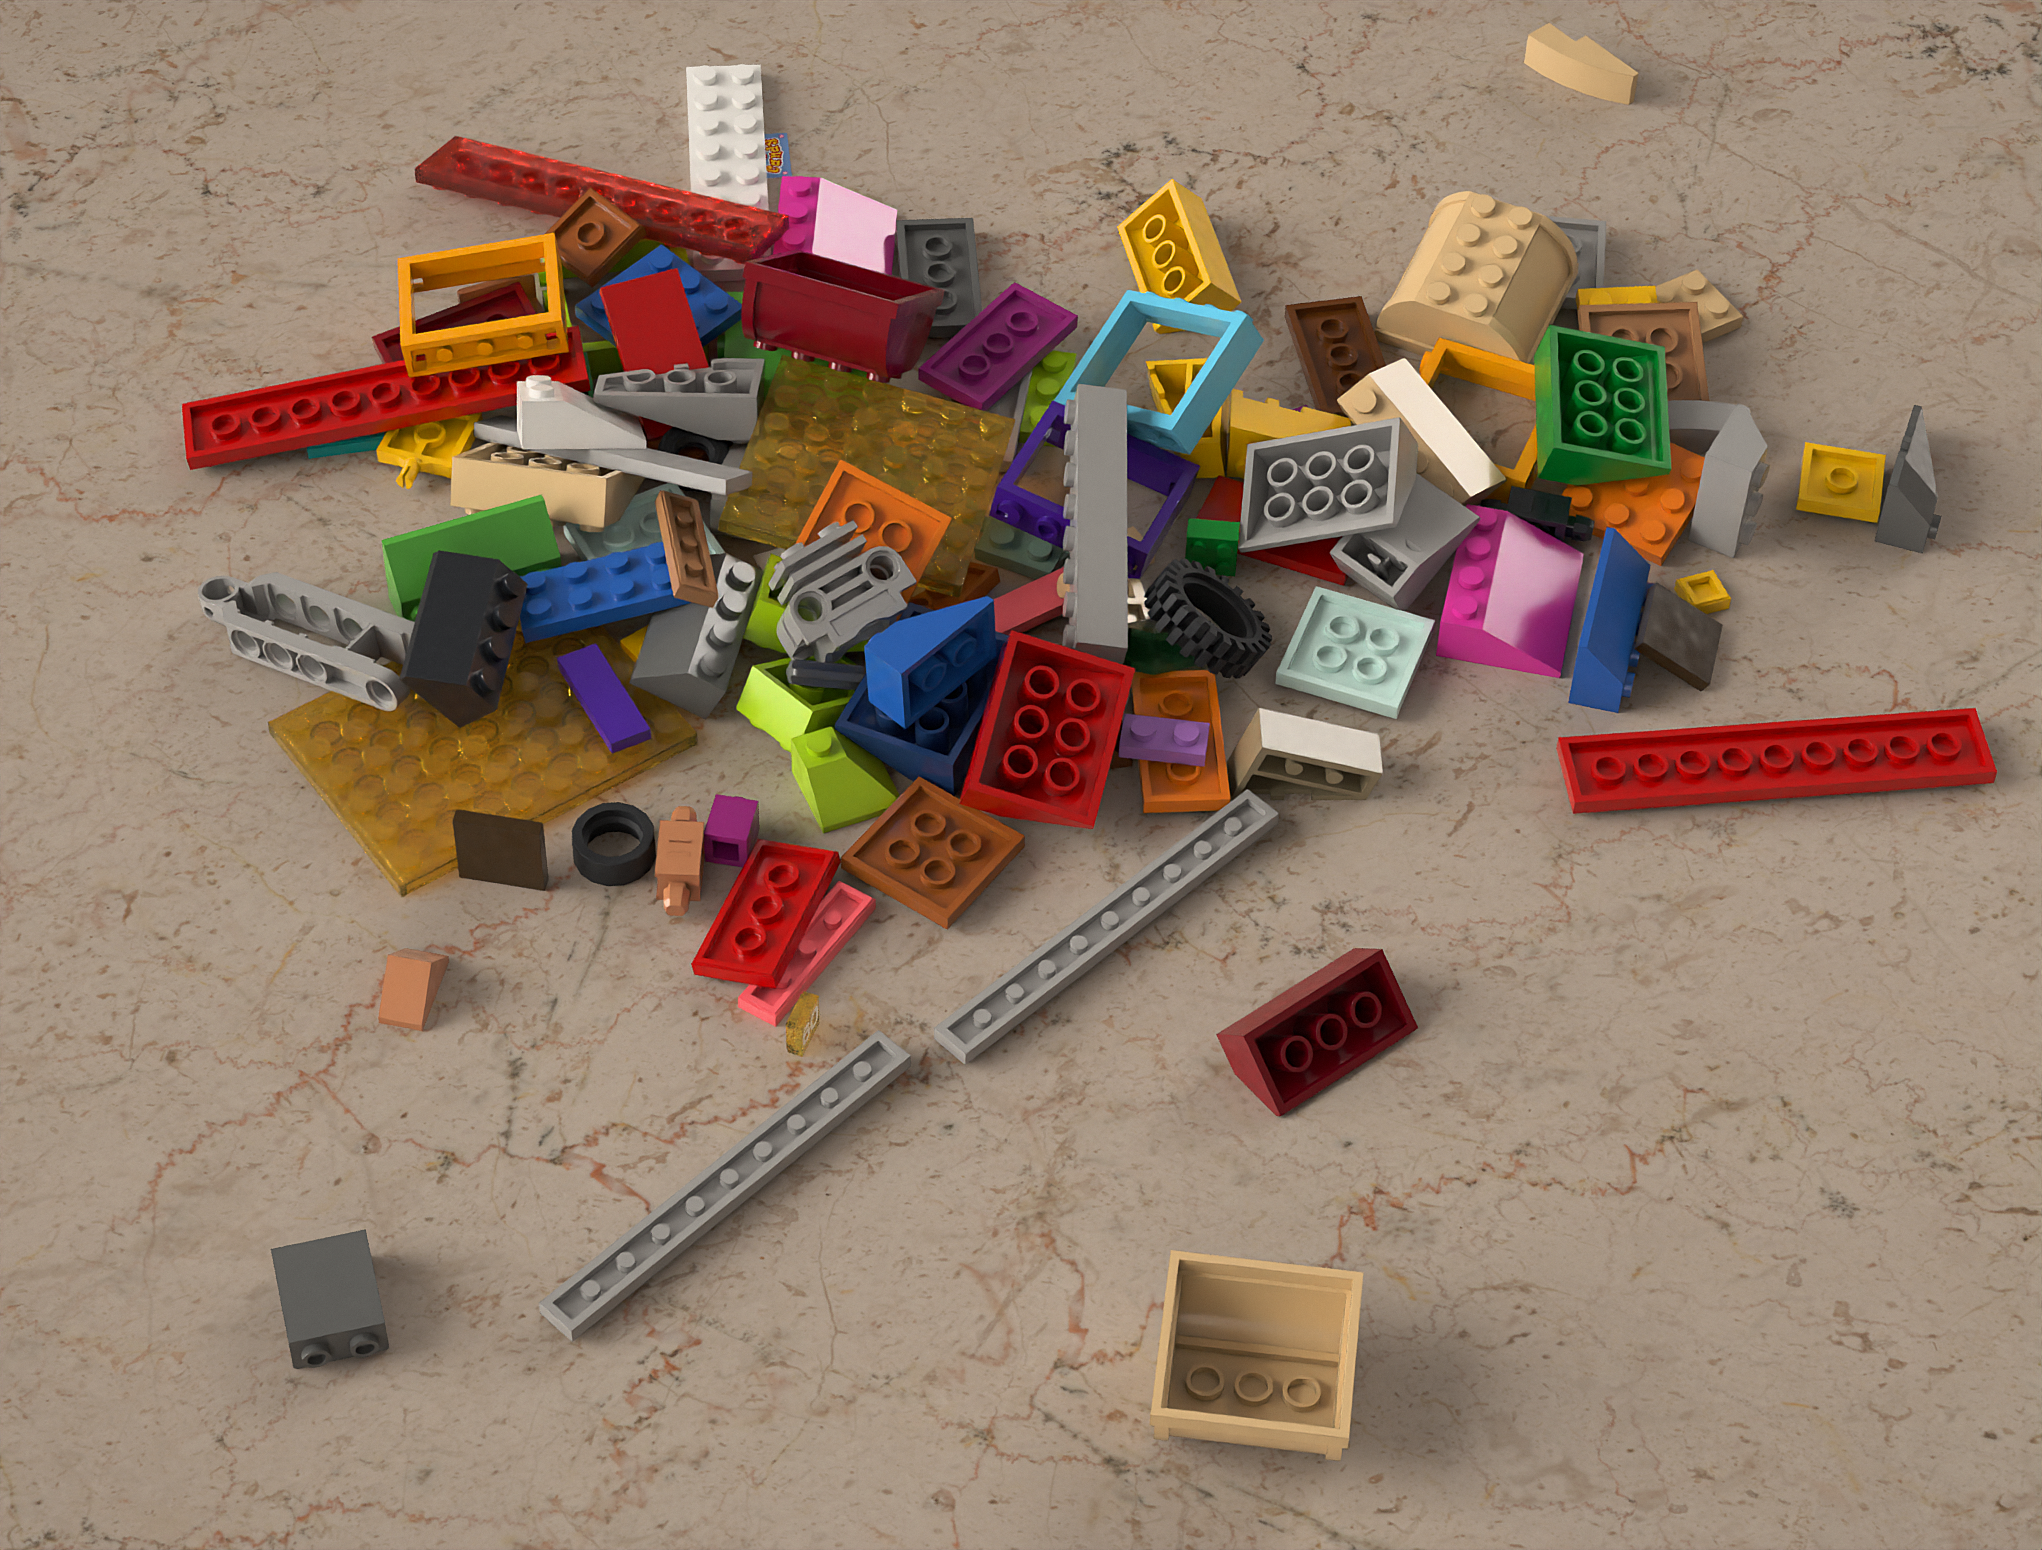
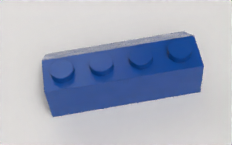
(1611, 627)

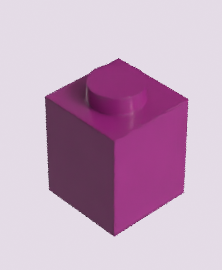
(731, 830)

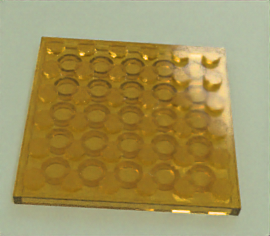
(900, 436)

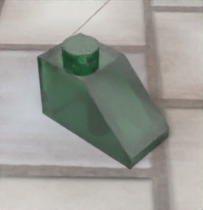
(1151, 652)

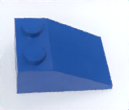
(928, 657)

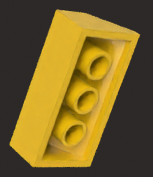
(1177, 251)

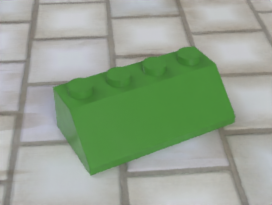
(513, 533)

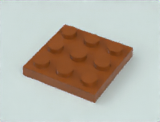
(932, 852)

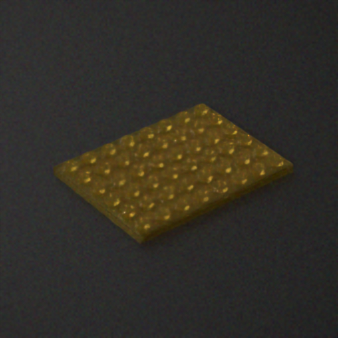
(410, 768)

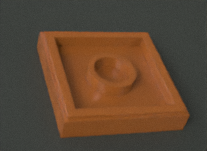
(594, 237)

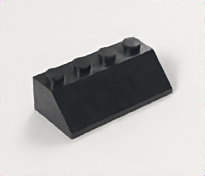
(464, 635)

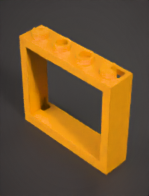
(487, 341)
(1496, 373)

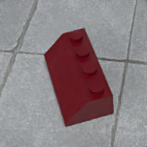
(1318, 1030)

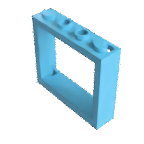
(1208, 390)

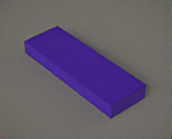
(604, 698)

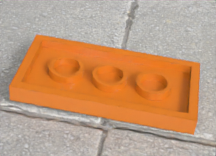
(1174, 786)

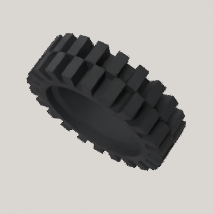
(1225, 650)

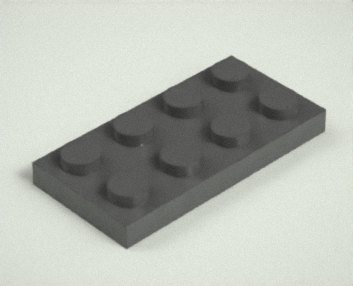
(943, 257)

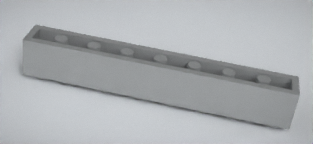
(1097, 523)

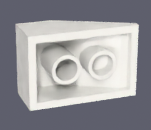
(564, 418)

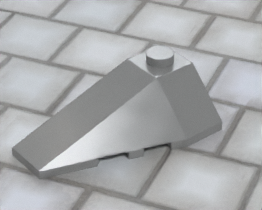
(706, 401)

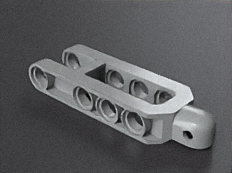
(341, 670)

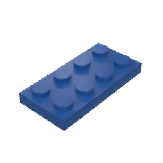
(596, 592)

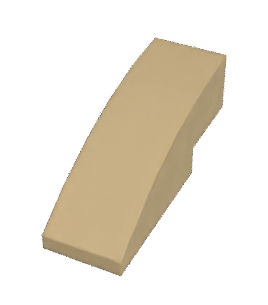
(1580, 65)

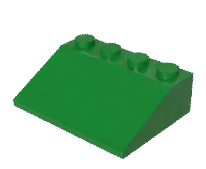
(1600, 408)

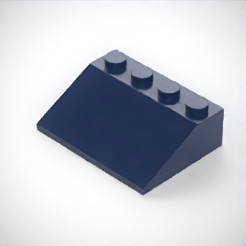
(939, 741)

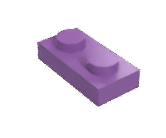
(1164, 740)

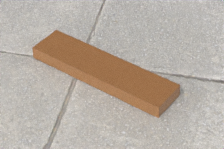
(686, 549)

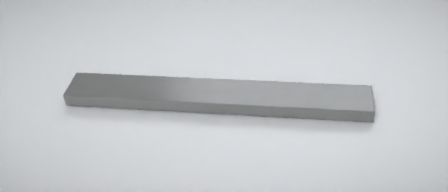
(640, 462)

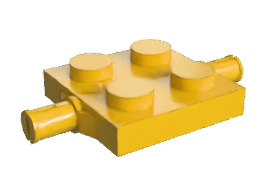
(427, 447)

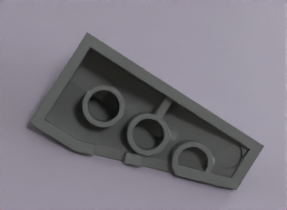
(1911, 493)

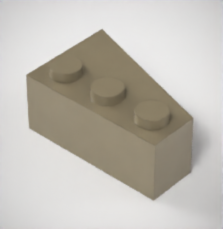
(1304, 756)

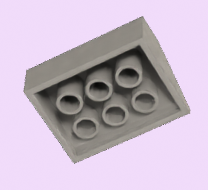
(1326, 484)

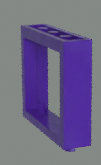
(1145, 466)

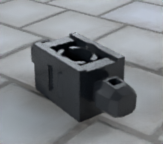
(1546, 512)

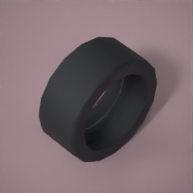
(613, 869)

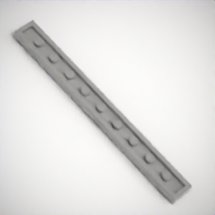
(1105, 927)
(723, 1186)

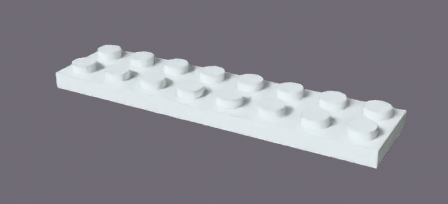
(726, 147)

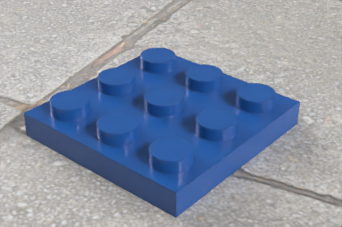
(711, 306)

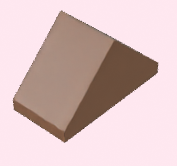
(410, 987)

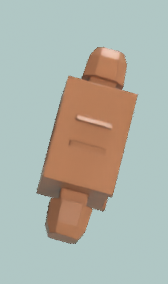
(680, 860)

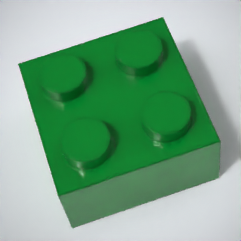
(1213, 544)

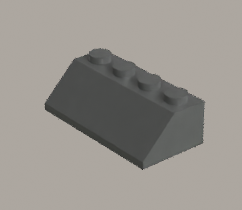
(694, 646)

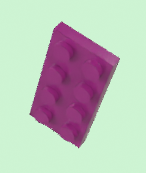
(998, 347)

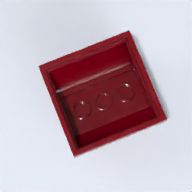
(837, 313)

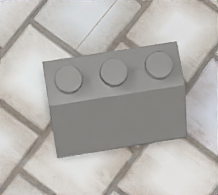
(1730, 486)

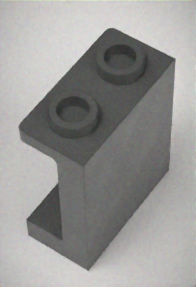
(330, 1299)

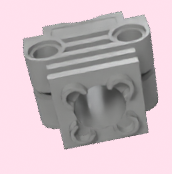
(837, 593)

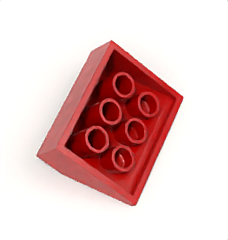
(1047, 733)

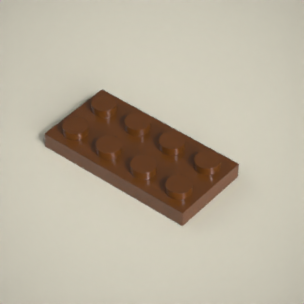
(1333, 347)

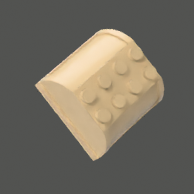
(1481, 279)
(1257, 1353)

